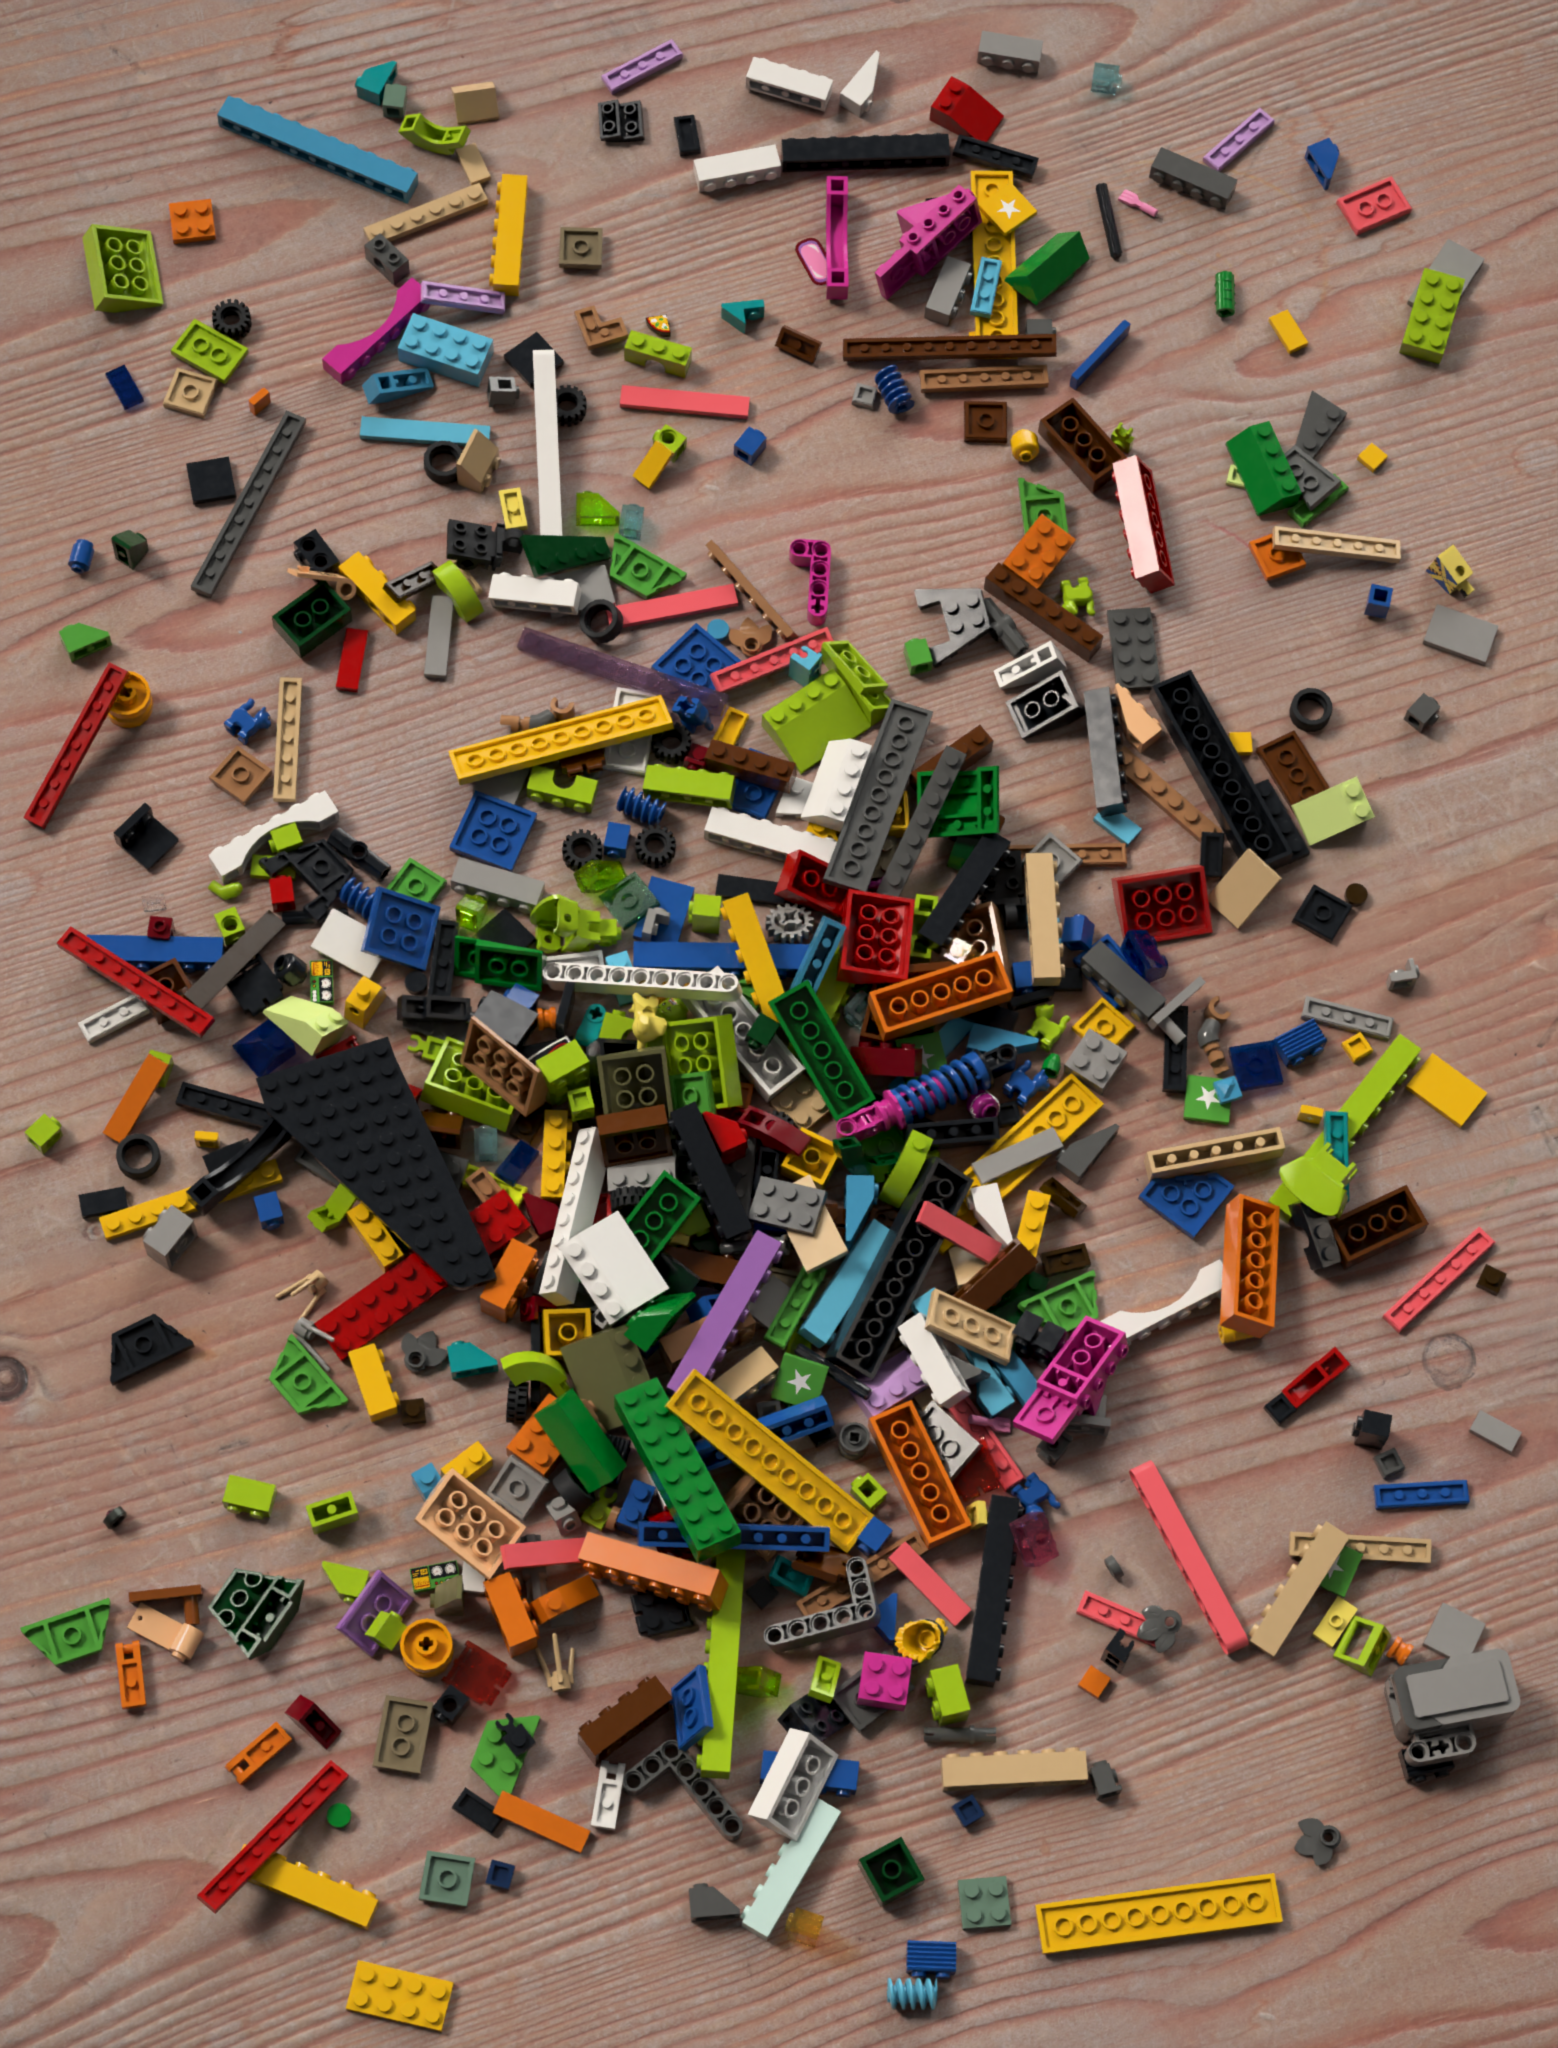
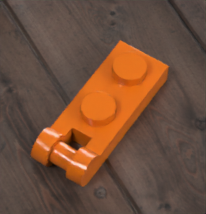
(131, 1675)
(259, 1752)

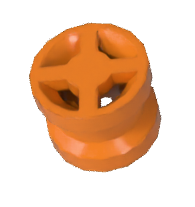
(546, 1018)
(1399, 1650)

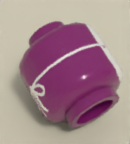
(983, 1105)

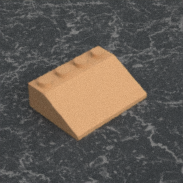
(468, 1523)

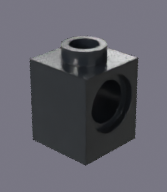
(450, 1695)

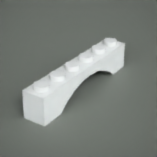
(313, 814)
(1139, 1325)

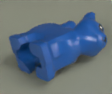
(692, 714)
(245, 723)
(1024, 1086)
(1035, 1494)

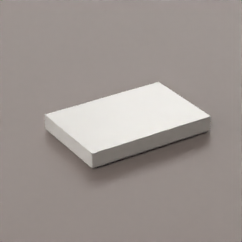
(342, 942)

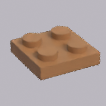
(240, 775)

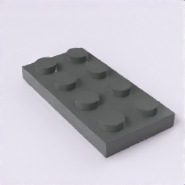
(1133, 648)

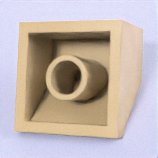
(477, 462)

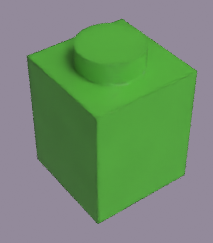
(917, 656)

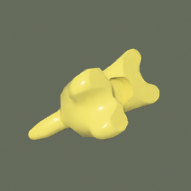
(646, 1023)

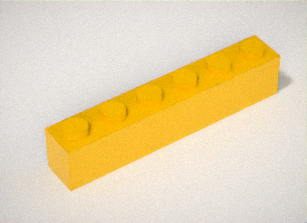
(510, 234)
(752, 951)
(317, 1891)

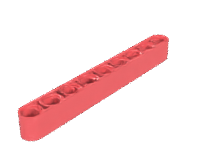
(1189, 1557)

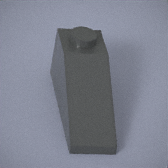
(1082, 1154)

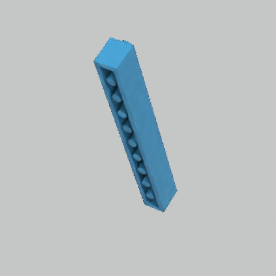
(318, 149)

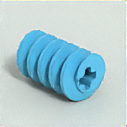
(912, 1993)

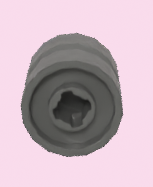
(853, 1441)

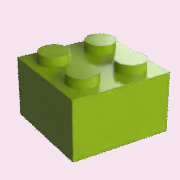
(948, 1695)

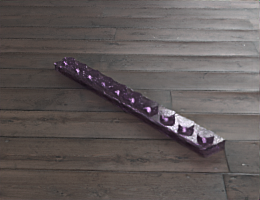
(620, 670)

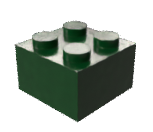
(891, 1871)

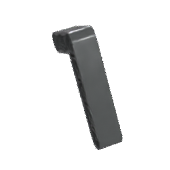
(833, 1616)
(688, 1783)

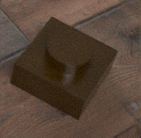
(1491, 1280)
(413, 1411)

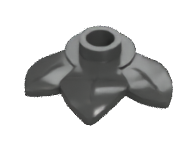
(422, 1348)
(1156, 1629)
(1313, 1840)

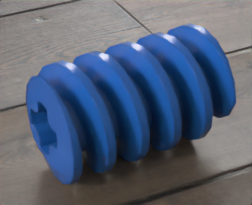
(893, 391)
(641, 807)
(357, 898)

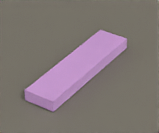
(642, 66)
(1238, 140)
(462, 297)

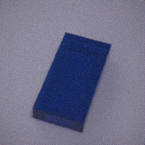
(124, 387)
(516, 1163)

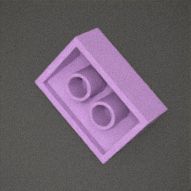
(894, 1384)

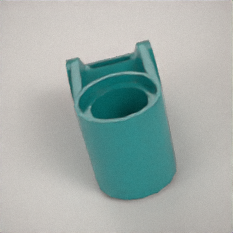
(590, 1028)

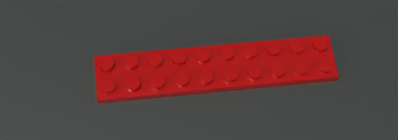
(412, 1282)

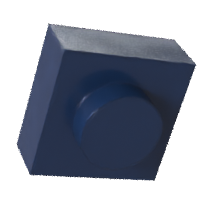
(968, 1811)
(500, 1875)

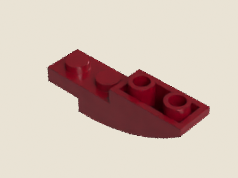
(770, 1130)

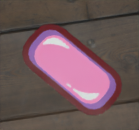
(813, 259)

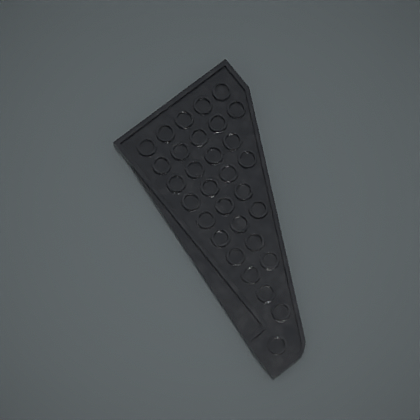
(372, 1138)

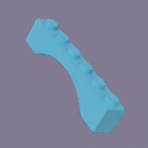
(991, 1393)

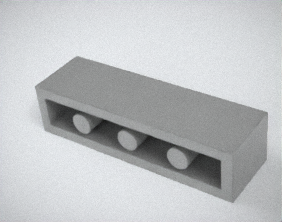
(497, 885)

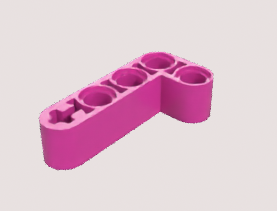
(816, 582)

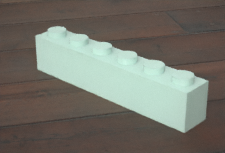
(789, 1871)

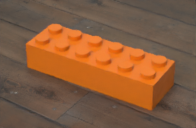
(940, 996)
(1249, 1266)
(919, 1475)
(653, 1572)

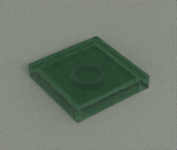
(629, 900)

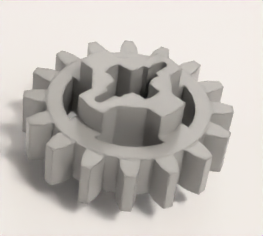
(789, 924)

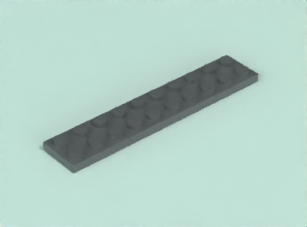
(878, 796)

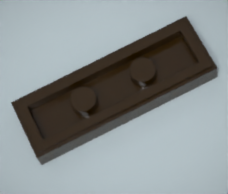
(411, 582)

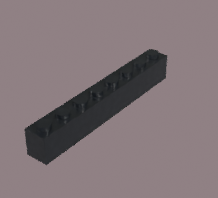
(865, 152)
(992, 1593)

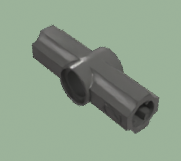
(1005, 630)
(534, 1577)

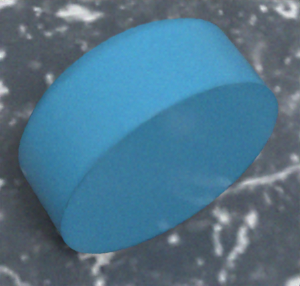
(718, 629)

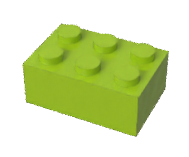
(564, 1071)

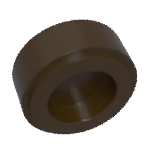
(1356, 894)

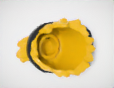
(920, 1640)

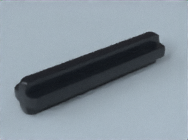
(300, 917)

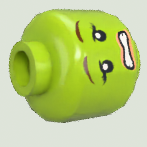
(672, 1010)

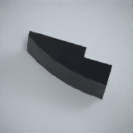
(432, 1008)

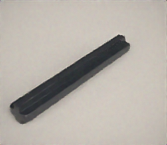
(1108, 220)
(835, 1372)

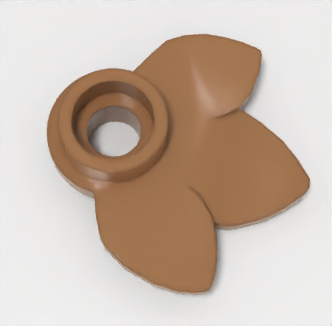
(750, 636)

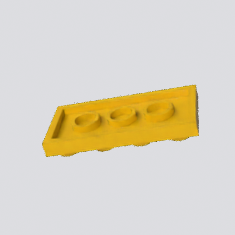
(399, 1996)

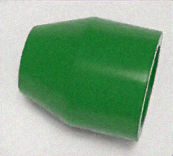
(1052, 1065)

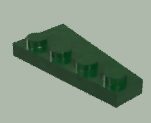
(559, 553)

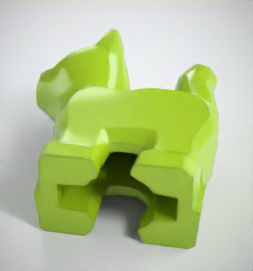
(1077, 596)
(1047, 1030)

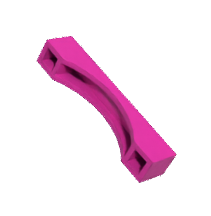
(836, 238)
(348, 358)

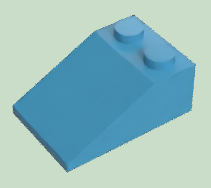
(859, 1198)

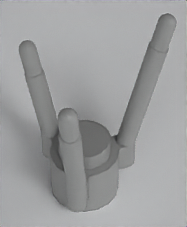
(307, 1330)

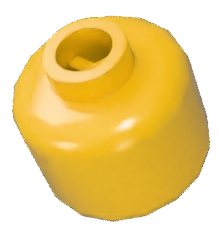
(1024, 445)

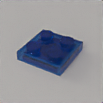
(1256, 1065)

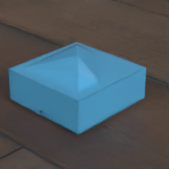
(1227, 1090)

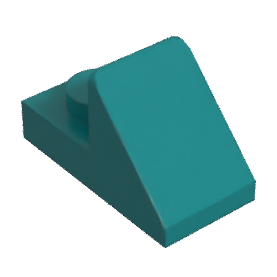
(737, 312)
(785, 1576)

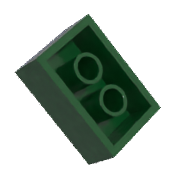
(312, 618)

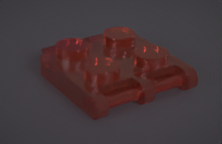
(978, 1473)
(478, 1675)

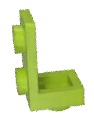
(333, 1211)

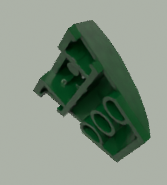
(256, 1608)

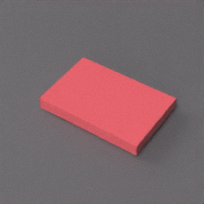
(1374, 205)

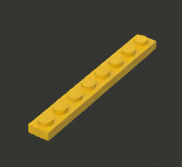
(147, 1213)

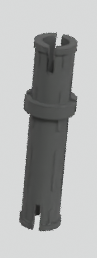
(960, 1734)

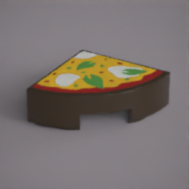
(659, 325)

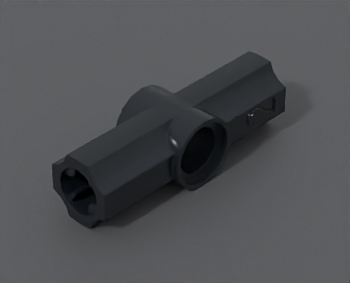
(368, 862)

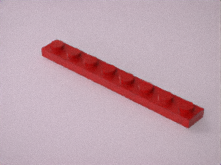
(76, 745)
(135, 982)
(272, 1837)

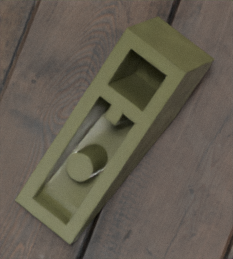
(449, 1597)

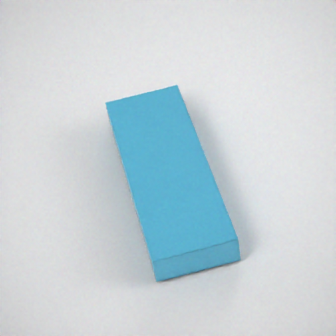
(985, 287)

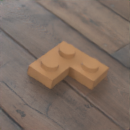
(597, 333)

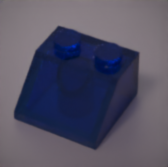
(1143, 956)

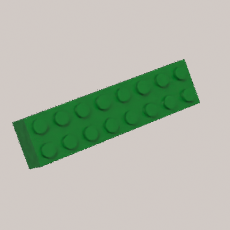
(677, 1470)

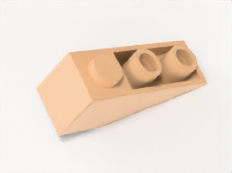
(1136, 723)

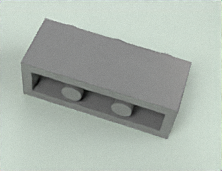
(1010, 52)
(948, 291)

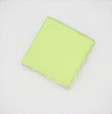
(1233, 478)

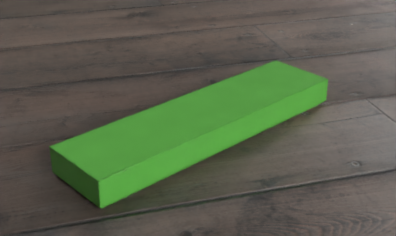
(794, 1307)

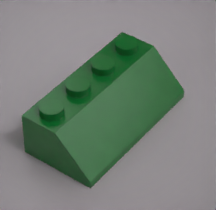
(1264, 469)
(656, 1319)

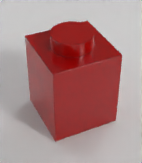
(282, 893)

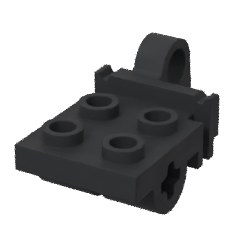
(478, 544)
(1007, 890)

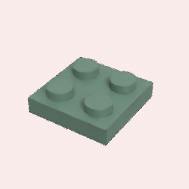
(447, 1879)
(984, 1903)

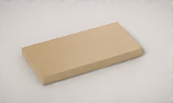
(824, 1245)
(970, 1327)

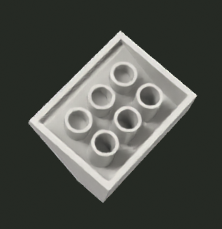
(613, 1268)

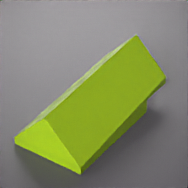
(859, 676)

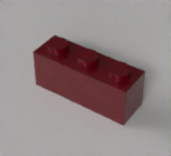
(888, 1059)

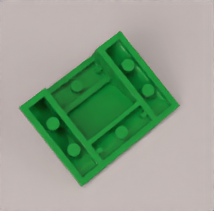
(971, 803)

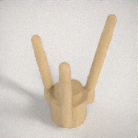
(313, 1283)
(560, 1679)

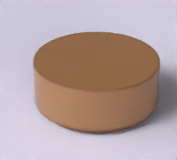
(613, 1516)

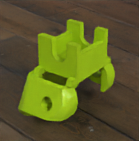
(562, 917)
(1319, 1181)

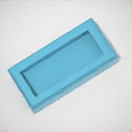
(1119, 827)

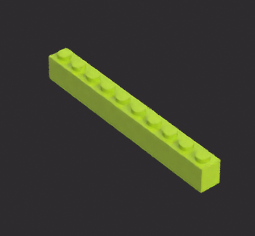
(1362, 1105)
(722, 1667)

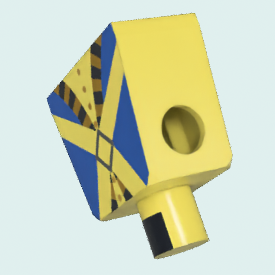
(1451, 572)

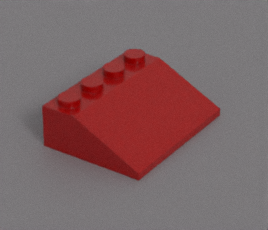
(1164, 902)
(875, 938)

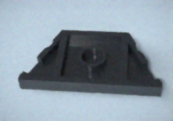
(144, 1346)

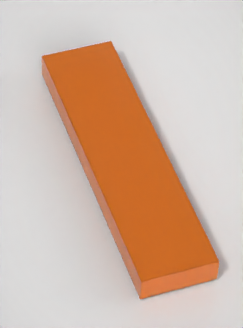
(136, 1098)
(541, 1822)

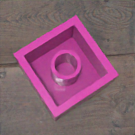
(884, 1681)

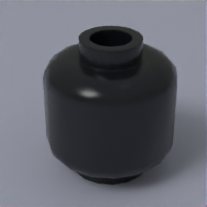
(290, 969)

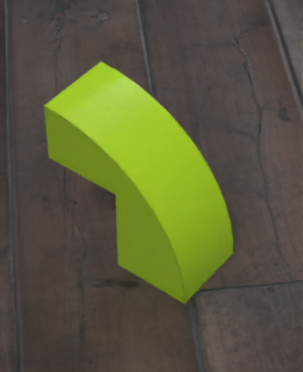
(458, 588)

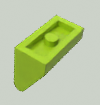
(1372, 1650)

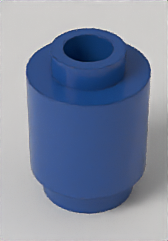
(81, 556)

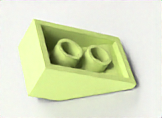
(1332, 811)
(308, 1023)

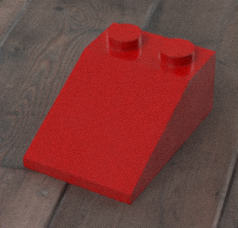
(965, 111)
(803, 884)

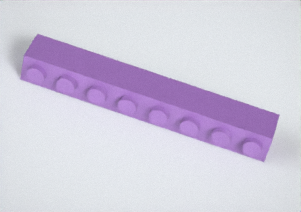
(729, 1309)

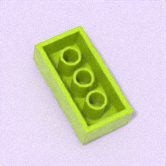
(1432, 315)

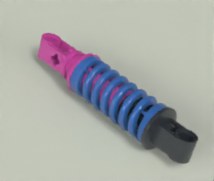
(929, 1091)

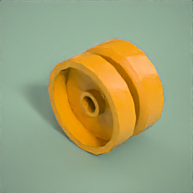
(133, 703)
(440, 1651)

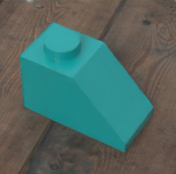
(373, 82)
(469, 1360)

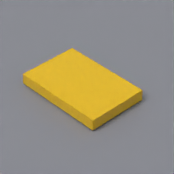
(1446, 1090)

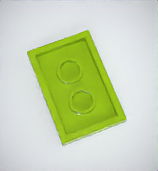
(209, 351)

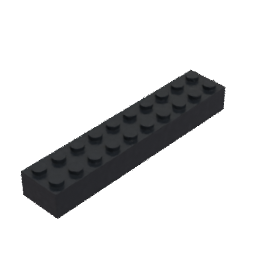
(1219, 770)
(896, 1273)

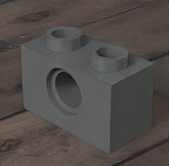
(387, 259)

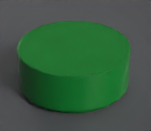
(339, 1815)

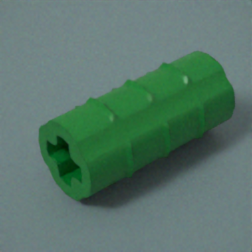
(1225, 294)

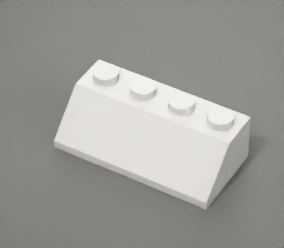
(836, 783)
(793, 1784)

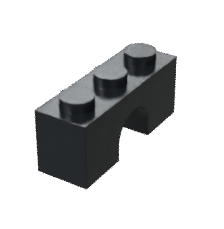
(1322, 1244)

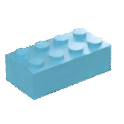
(445, 349)

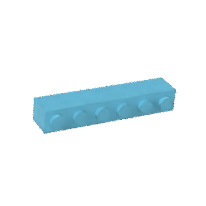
(843, 1287)

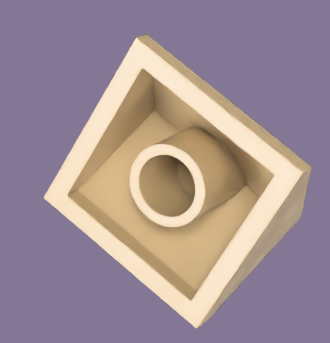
(475, 103)

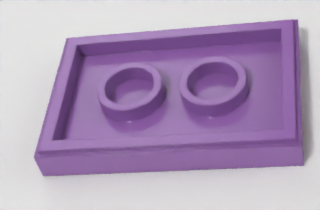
(377, 1596)

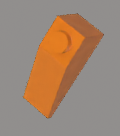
(563, 1599)

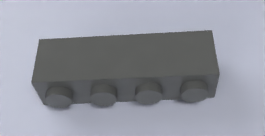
(1193, 178)
(1122, 982)

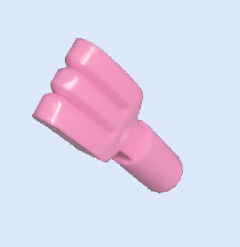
(1133, 201)
(997, 1424)

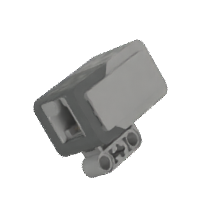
(1448, 1701)

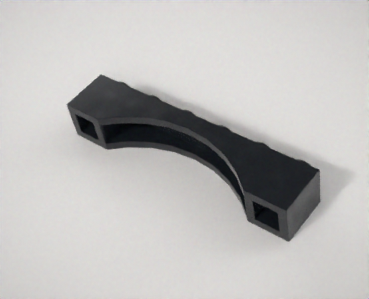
(219, 1183)

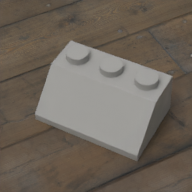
(643, 1172)

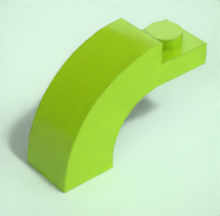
(432, 136)
(906, 1169)
(535, 1366)

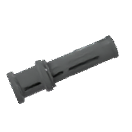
(739, 1246)

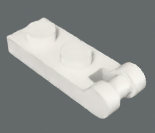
(608, 1796)

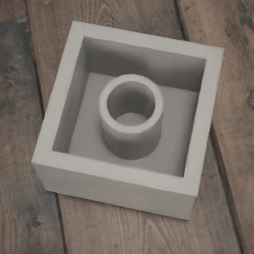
(1095, 1061)
(169, 1237)

